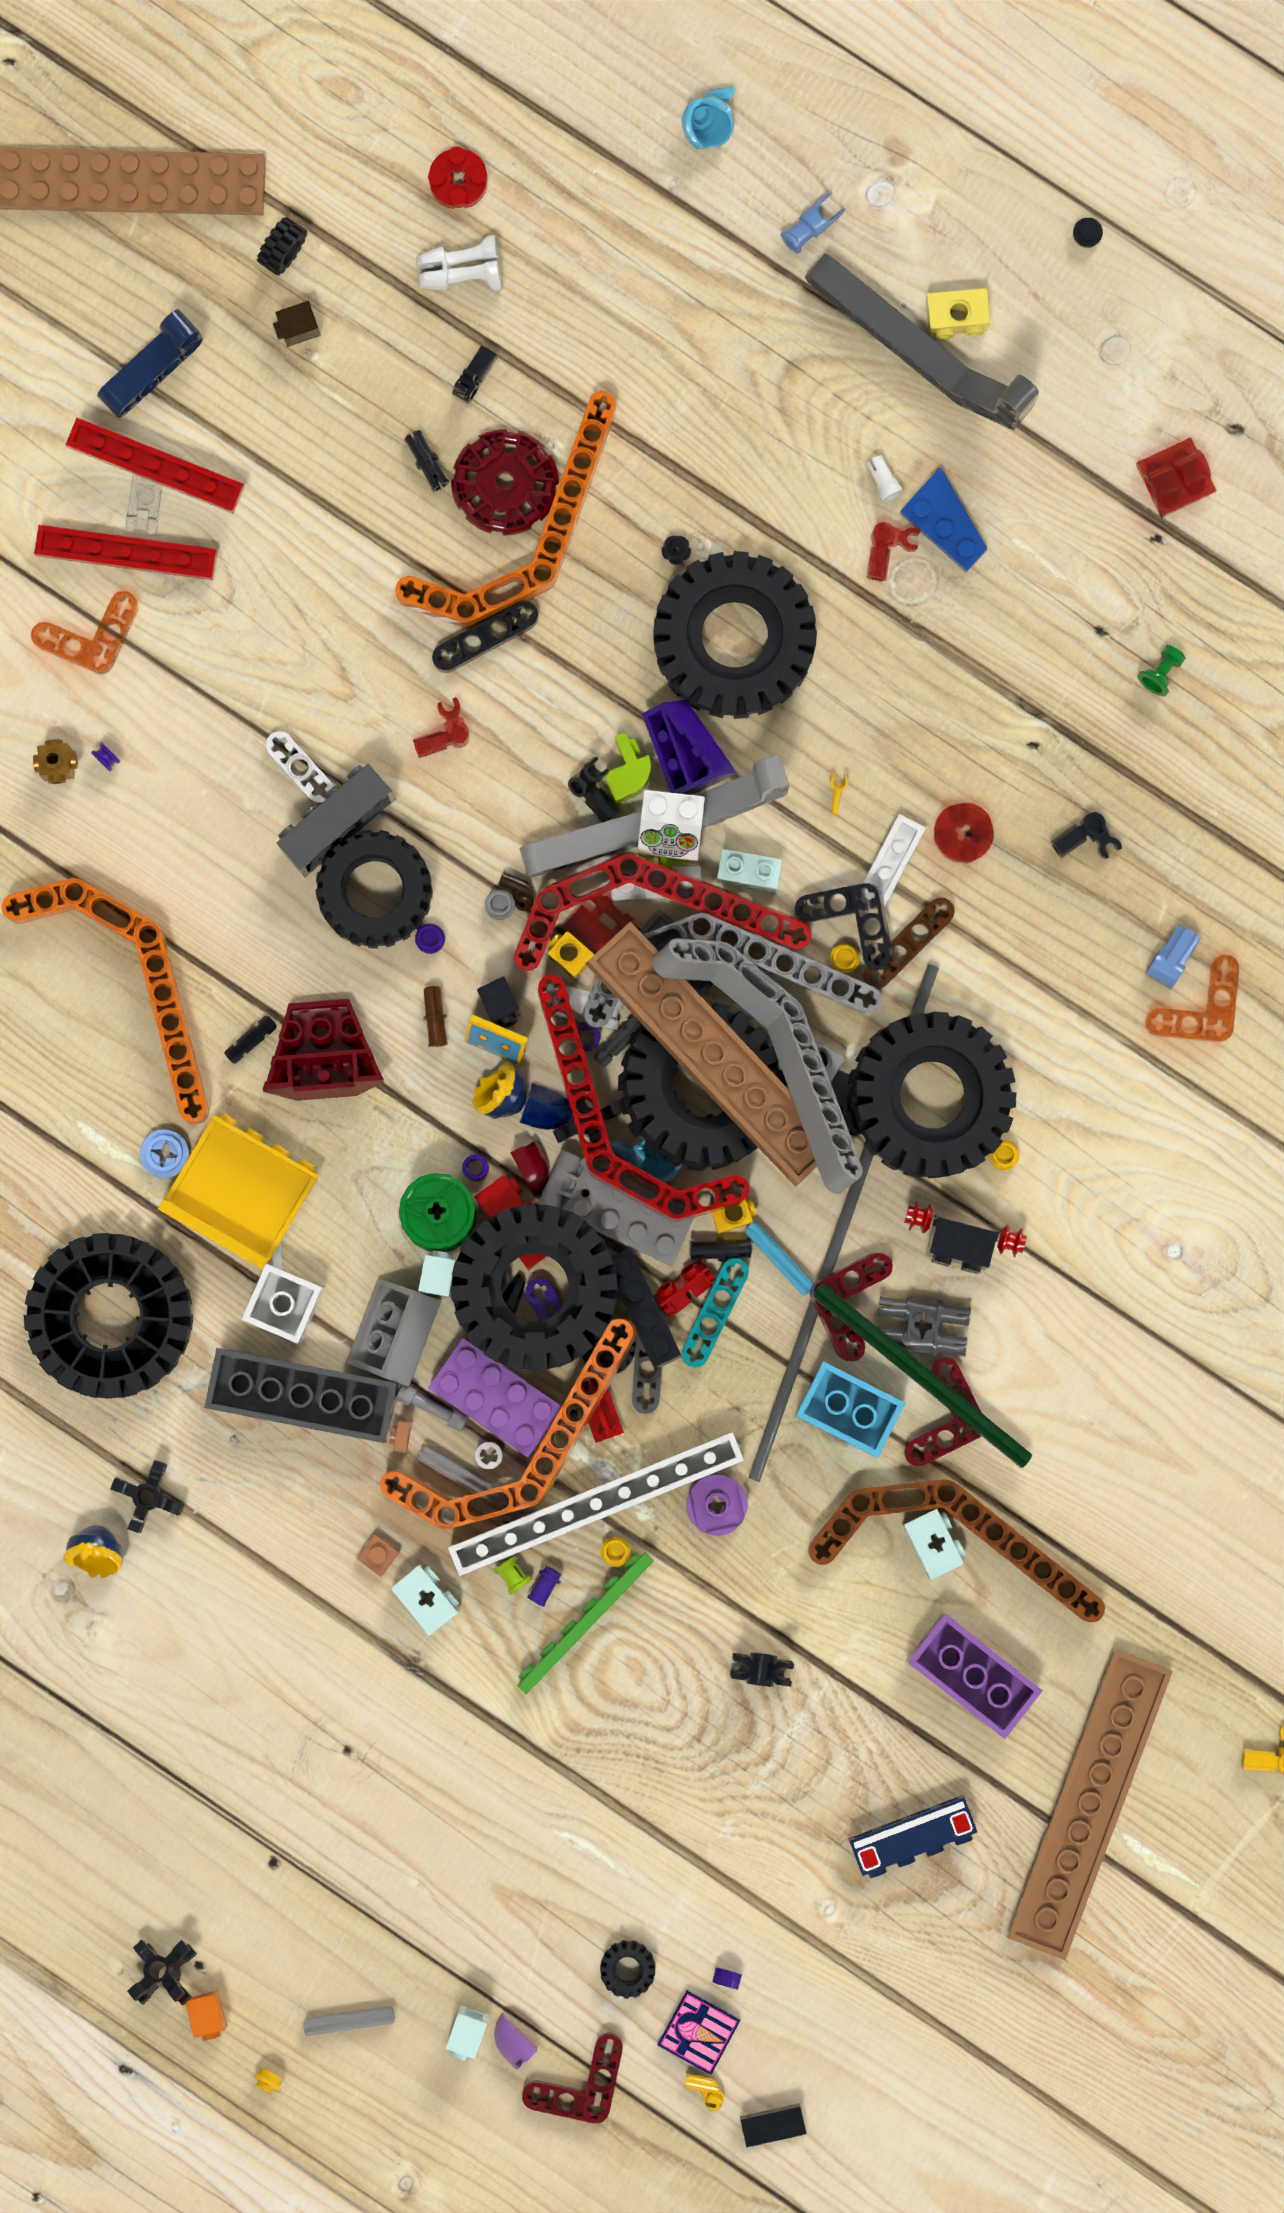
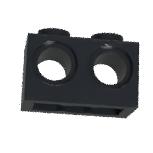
(500, 1002)

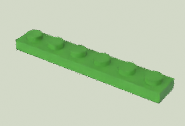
(574, 1631)

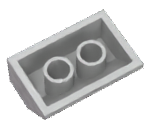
(393, 1332)

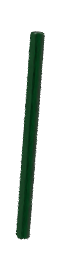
(922, 1375)

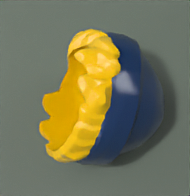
(501, 1093)
(94, 1552)

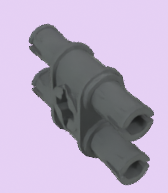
(935, 1314)

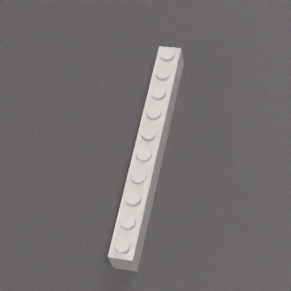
(595, 1504)

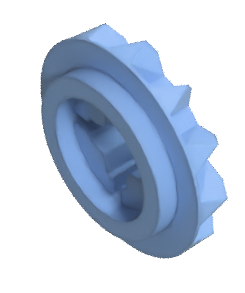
(152, 1161)

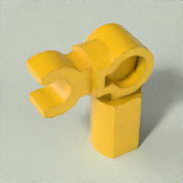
(1264, 1760)

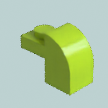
(632, 777)

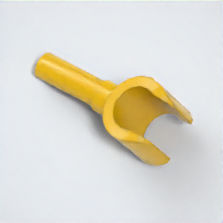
(837, 791)

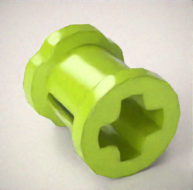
(512, 1574)

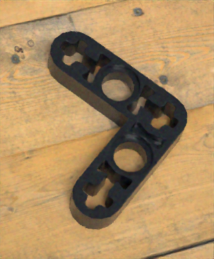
(854, 906)

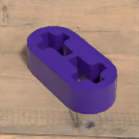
(537, 1304)

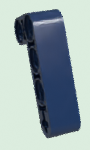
(152, 364)

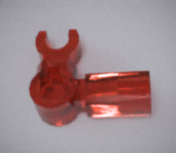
(883, 536)
(456, 733)

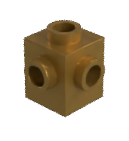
(57, 772)

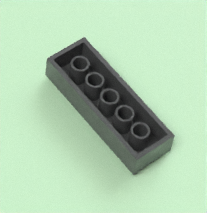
(301, 1395)

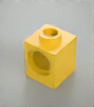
(576, 966)
(724, 1225)

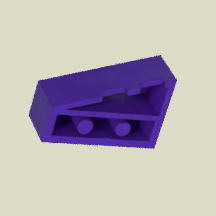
(685, 748)

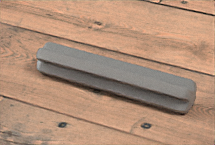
(348, 2021)

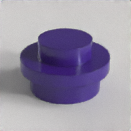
(430, 938)

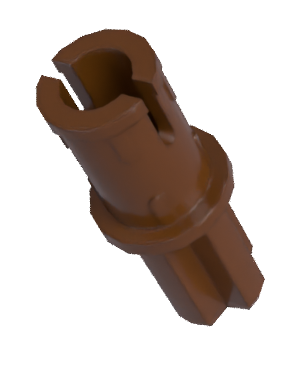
(435, 1016)

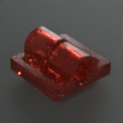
(1176, 477)

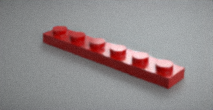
(154, 465)
(125, 552)

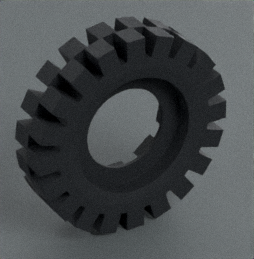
(724, 688)
(878, 1103)
(479, 1293)

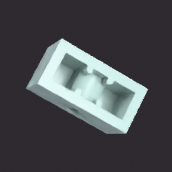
(749, 871)
(437, 1274)
(933, 1561)
(409, 1594)
(467, 2033)

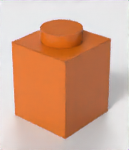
(206, 2015)

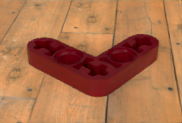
(836, 1283)
(969, 1436)
(581, 2097)

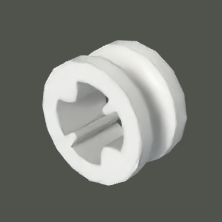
(486, 1446)

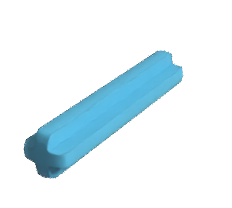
(779, 1258)

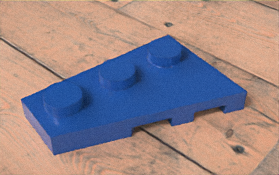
(945, 522)

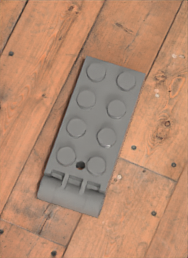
(613, 1212)

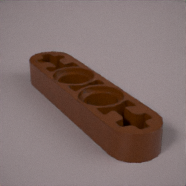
(912, 946)

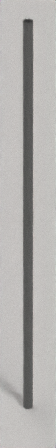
(827, 1268)

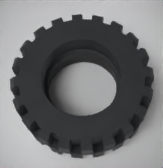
(369, 848)

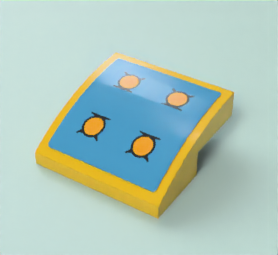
(496, 1039)

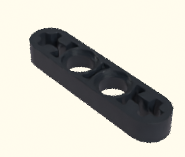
(482, 632)

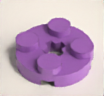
(732, 1513)

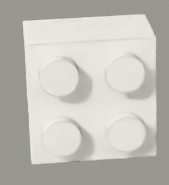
(283, 1304)

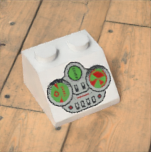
(671, 825)

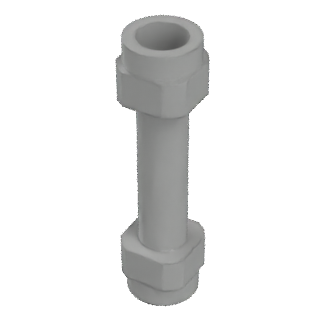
(409, 1395)

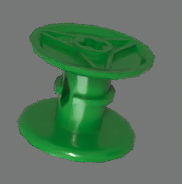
(422, 1198)

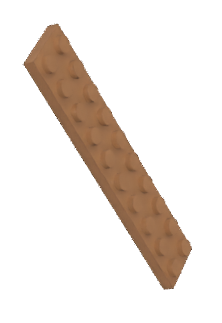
(132, 181)
(707, 1050)
(1089, 1804)

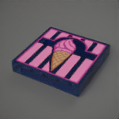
(698, 2032)

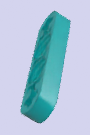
(720, 1315)

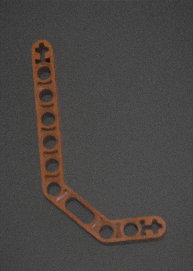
(976, 1526)

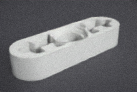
(278, 757)

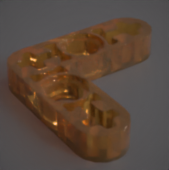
(90, 648)
(1213, 1011)

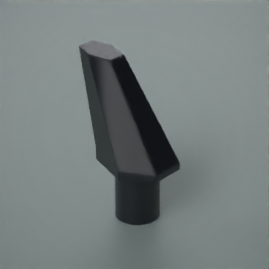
(514, 1292)

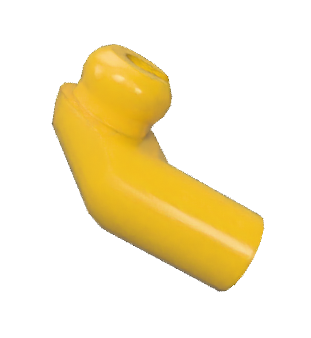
(708, 2088)

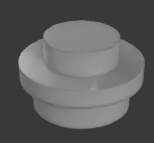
(499, 904)

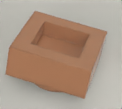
(400, 1436)
(378, 1555)

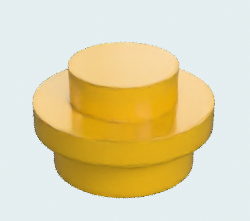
(844, 958)
(1005, 1156)
(615, 1551)
(267, 2081)

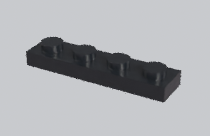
(644, 1311)

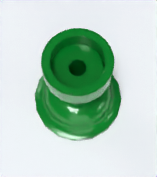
(1156, 679)

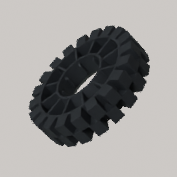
(662, 1120)
(162, 1320)

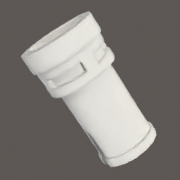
(886, 484)

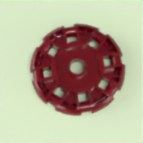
(509, 499)

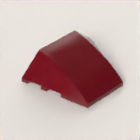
(322, 1054)

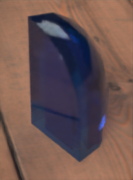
(545, 1109)

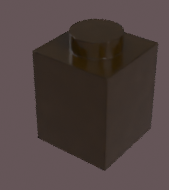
(296, 324)

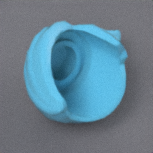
(709, 120)
(644, 1160)

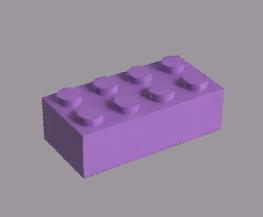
(495, 1397)
(974, 1675)

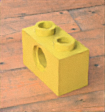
(971, 302)

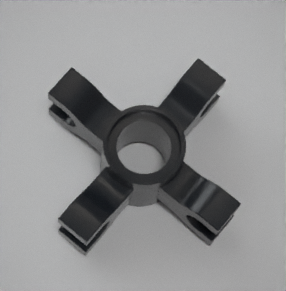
(568, 1131)
(153, 1481)
(762, 1669)
(170, 1980)

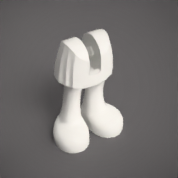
(442, 260)

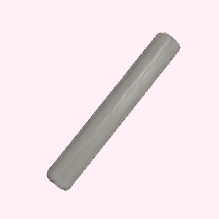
(465, 1479)

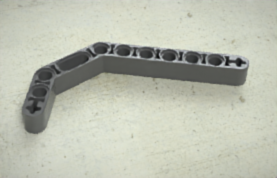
(962, 385)

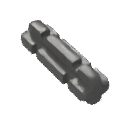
(618, 1042)

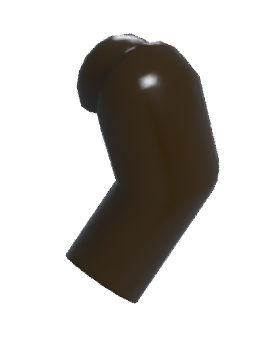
(521, 890)

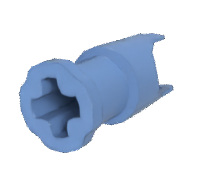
(809, 226)

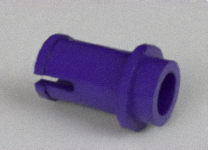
(544, 1586)

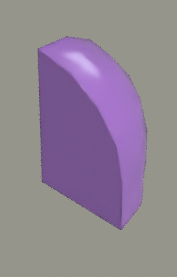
(513, 2042)

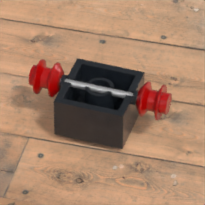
(961, 1242)

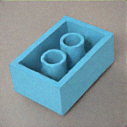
(850, 1409)

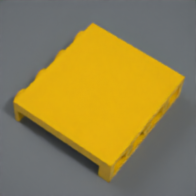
(239, 1190)

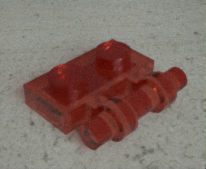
(590, 930)

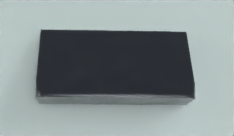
(773, 2125)

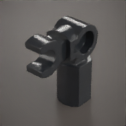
(479, 367)
(584, 785)
(1091, 825)

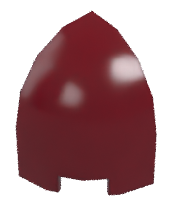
(533, 1165)

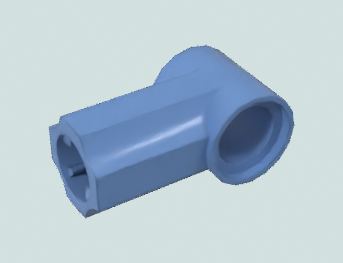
(1170, 962)

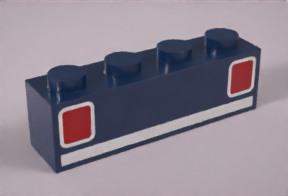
(912, 1836)

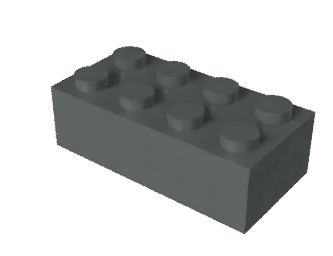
(341, 814)

